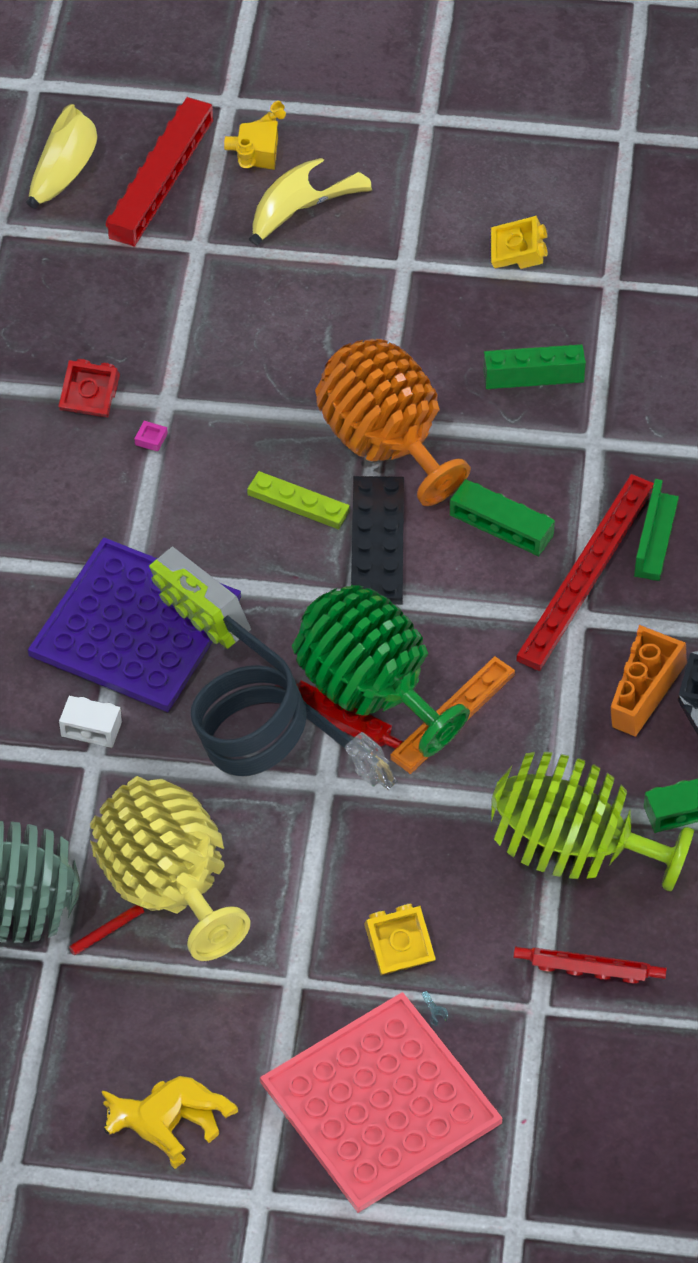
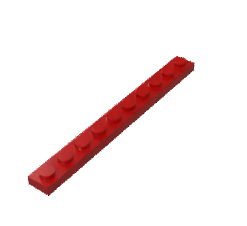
(585, 573)

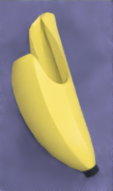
(63, 156)
(294, 193)

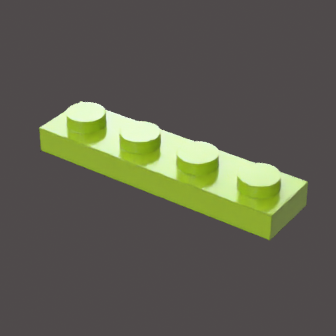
(298, 500)

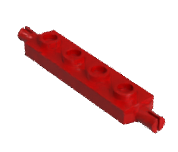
(348, 720)
(599, 966)

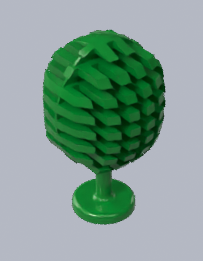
(370, 659)

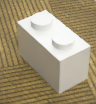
(90, 721)

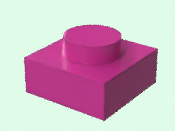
(151, 436)

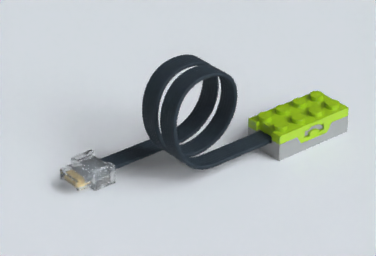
(221, 616)

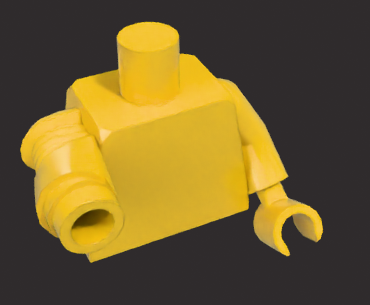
(258, 140)

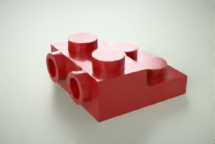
(89, 388)

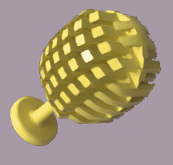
(161, 855)

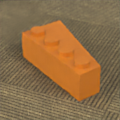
(646, 678)

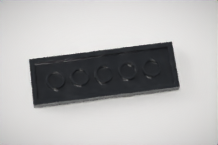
(378, 535)

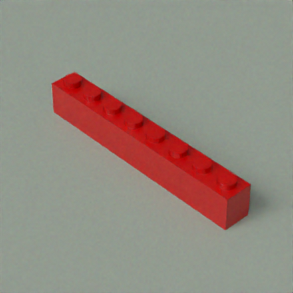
(159, 172)

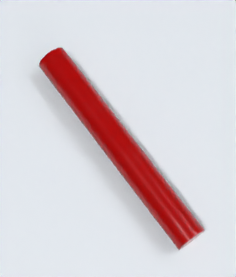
(106, 929)

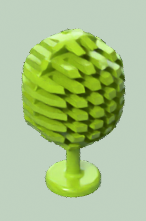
(574, 820)

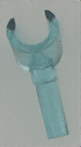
(434, 1009)

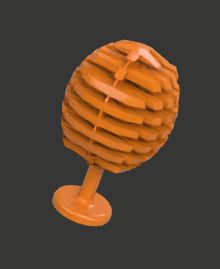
(384, 410)

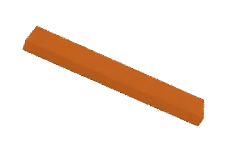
(472, 695)

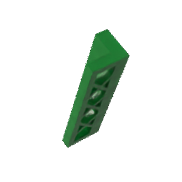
(656, 533)

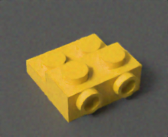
(518, 243)
(399, 939)

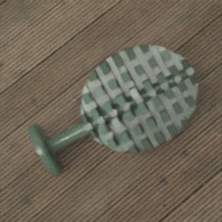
(34, 882)

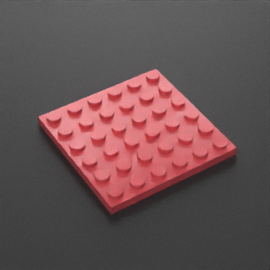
(380, 1101)

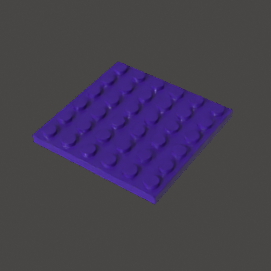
(121, 631)

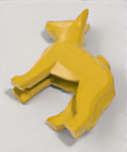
(162, 1110)

